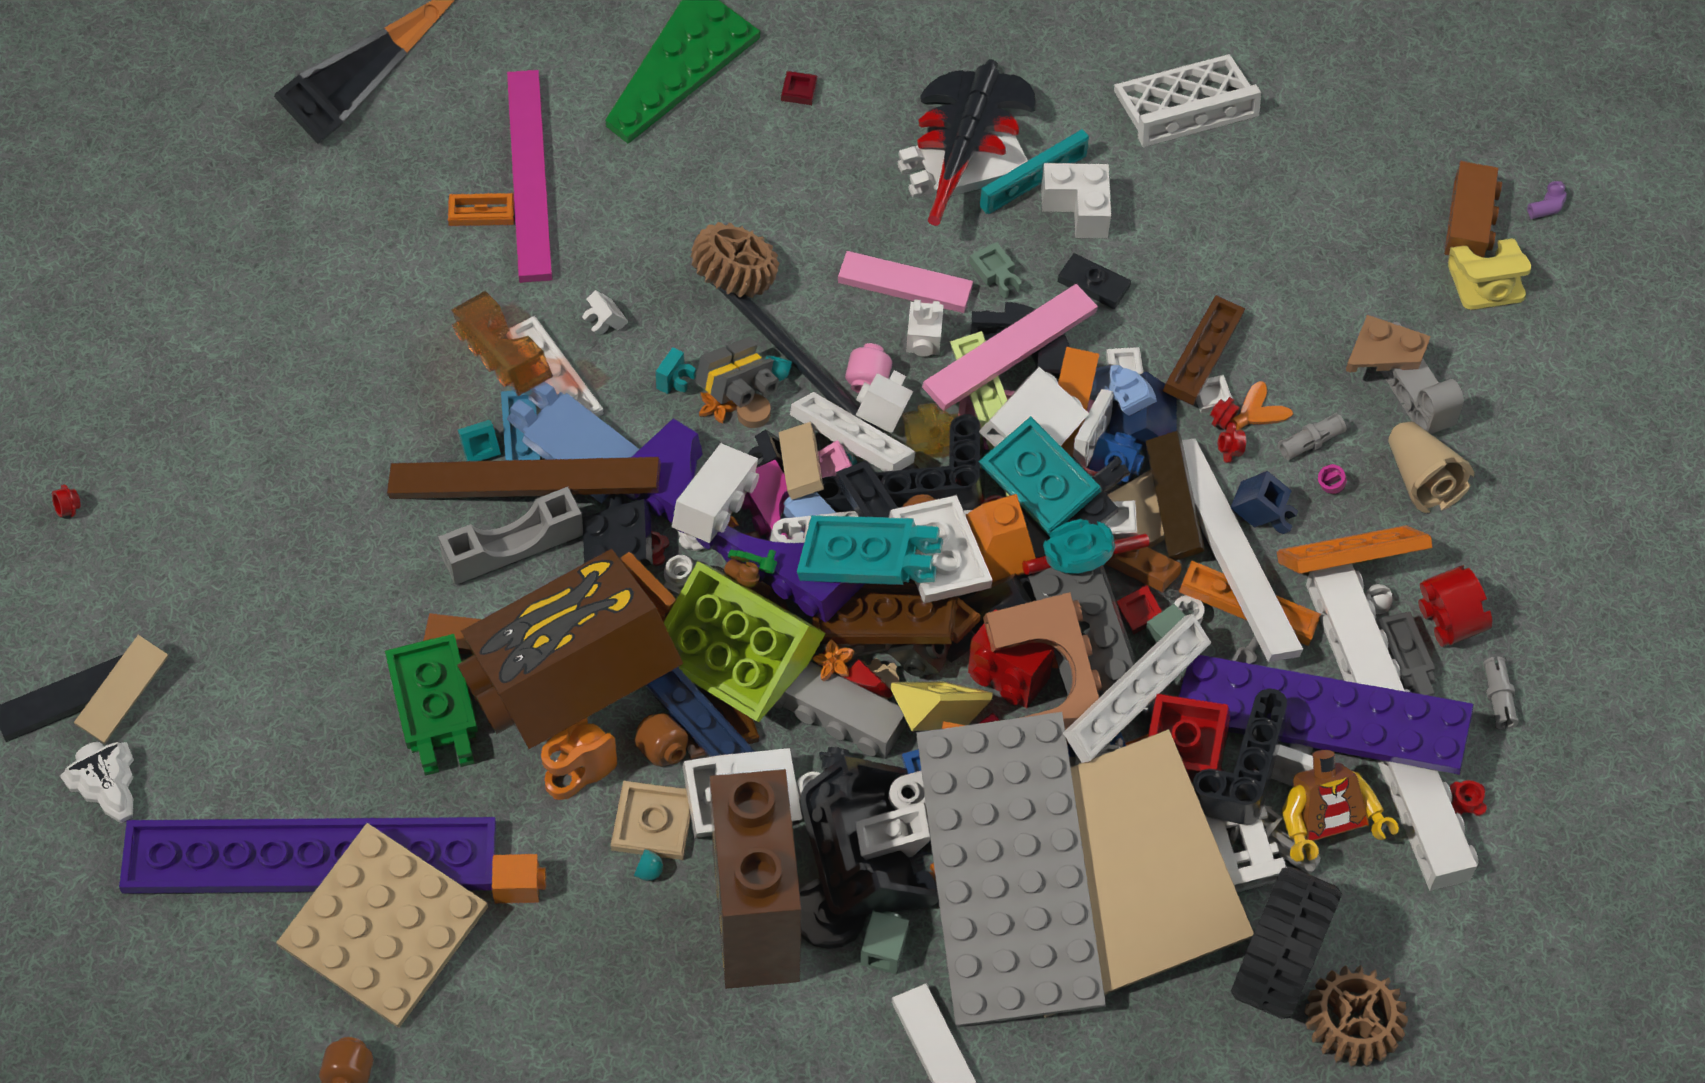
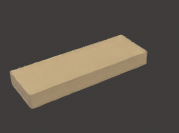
(801, 461)
(121, 689)

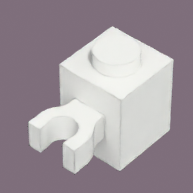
(924, 328)
(883, 401)

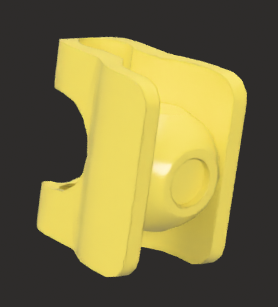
(1489, 280)

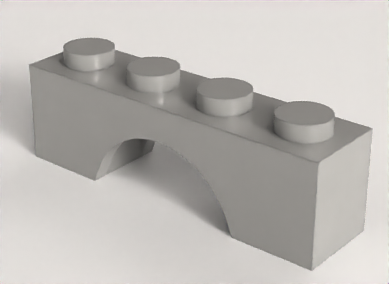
(476, 551)

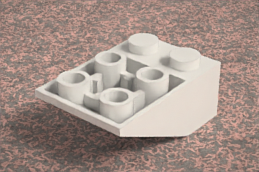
(698, 774)

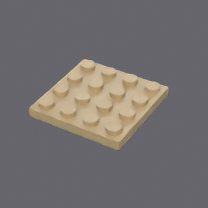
(382, 925)

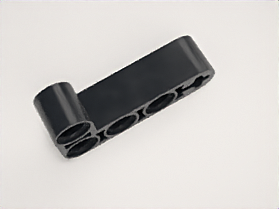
(1253, 755)

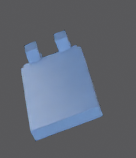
(566, 429)

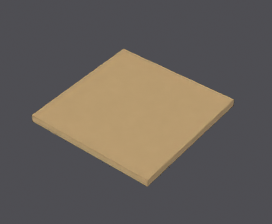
(1151, 864)

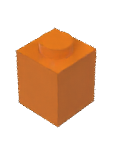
(517, 878)

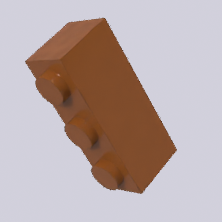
(1473, 208)

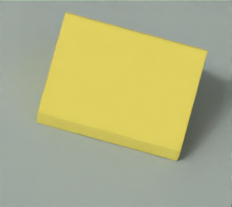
(931, 703)

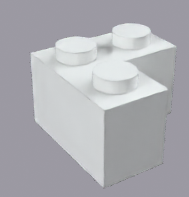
(1082, 191)

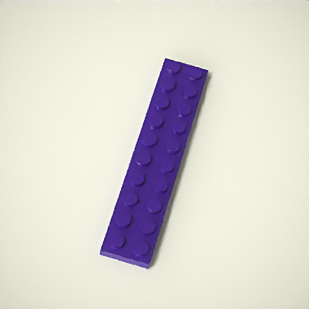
(290, 852)

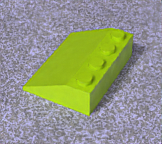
(738, 641)

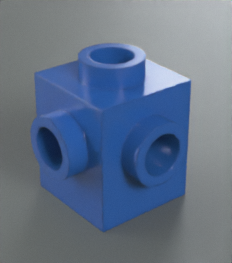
(1119, 445)

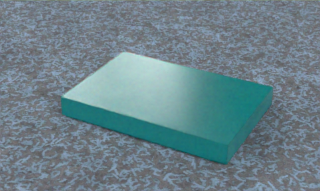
(1042, 475)

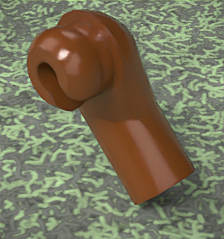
(745, 575)

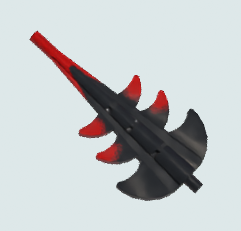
(973, 111)

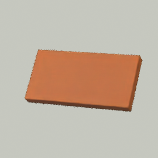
(1353, 549)

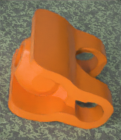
(585, 756)

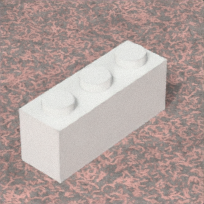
(715, 493)

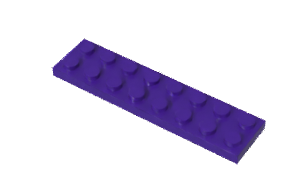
(1340, 713)

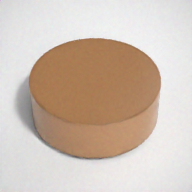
(755, 413)

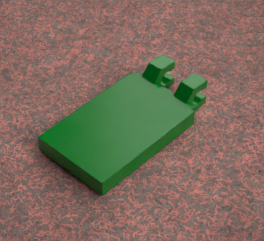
(432, 699)

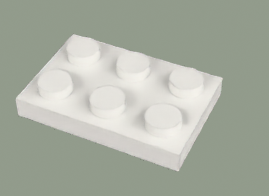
(960, 562)

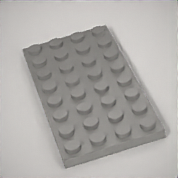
(1010, 870)

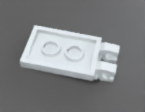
(980, 171)

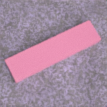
(904, 281)

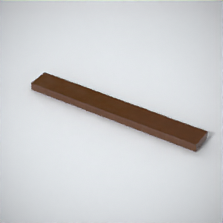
(524, 477)

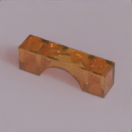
(515, 361)

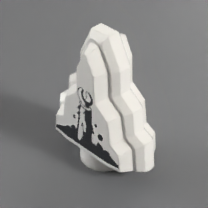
(103, 777)

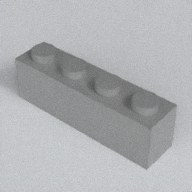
(844, 710)

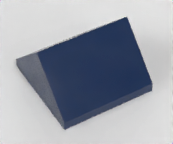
(1150, 421)

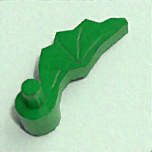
(767, 564)

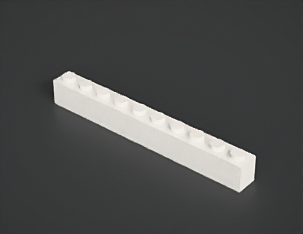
(1416, 791)

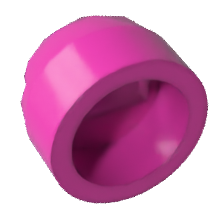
(1329, 475)

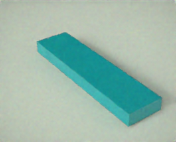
(1030, 173)

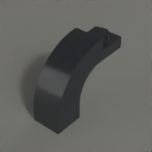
(991, 323)

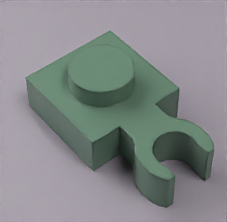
(995, 266)

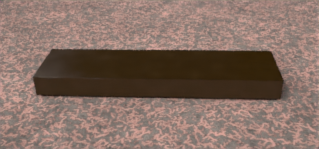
(1175, 496)

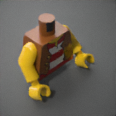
(1330, 803)

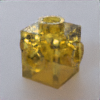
(927, 428)

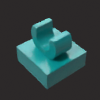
(671, 370)
(479, 441)

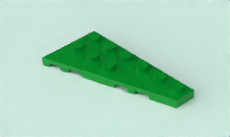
(686, 54)

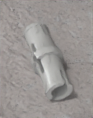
(1312, 436)
(1500, 693)

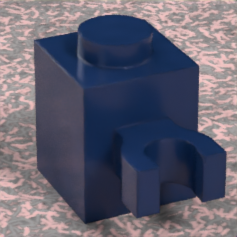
(1264, 501)

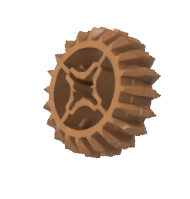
(734, 259)
(1377, 1038)

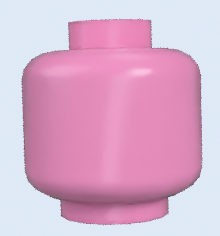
(865, 364)

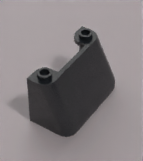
(852, 885)

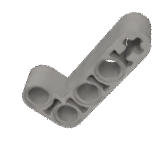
(1425, 400)

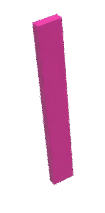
(529, 177)

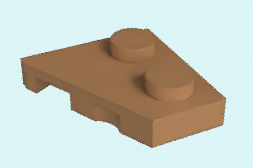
(1387, 347)

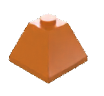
(1001, 536)

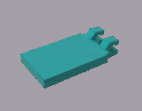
(868, 550)

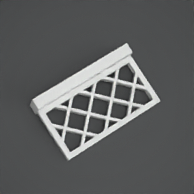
(1193, 114)

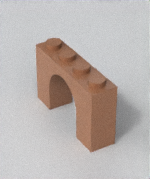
(1055, 624)

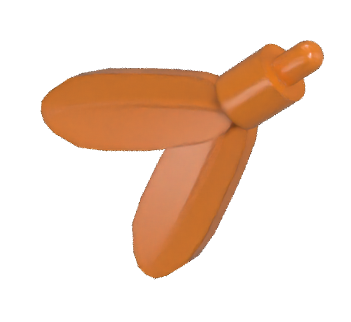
(1253, 413)

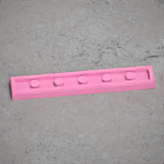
(1009, 347)

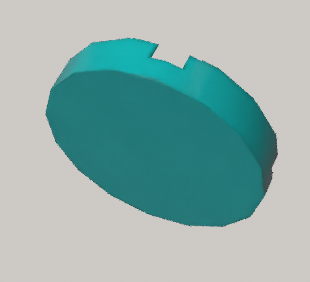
(1079, 546)

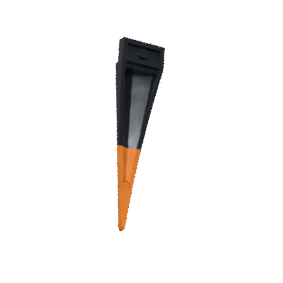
(336, 87)

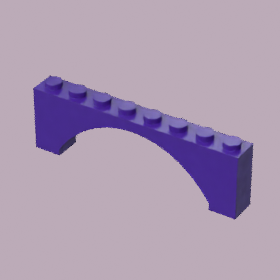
(678, 452)

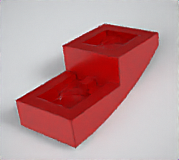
(867, 679)

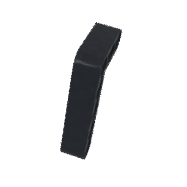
(961, 478)

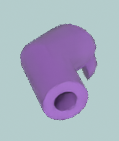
(1552, 201)

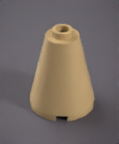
(1429, 467)

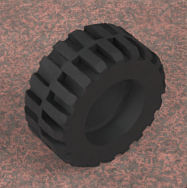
(1286, 942)

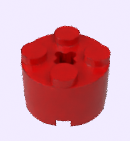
(1455, 605)

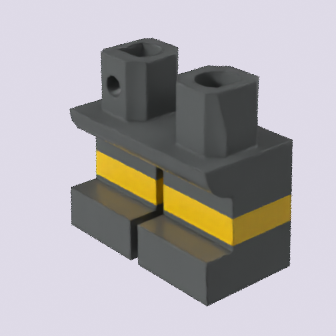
(736, 373)

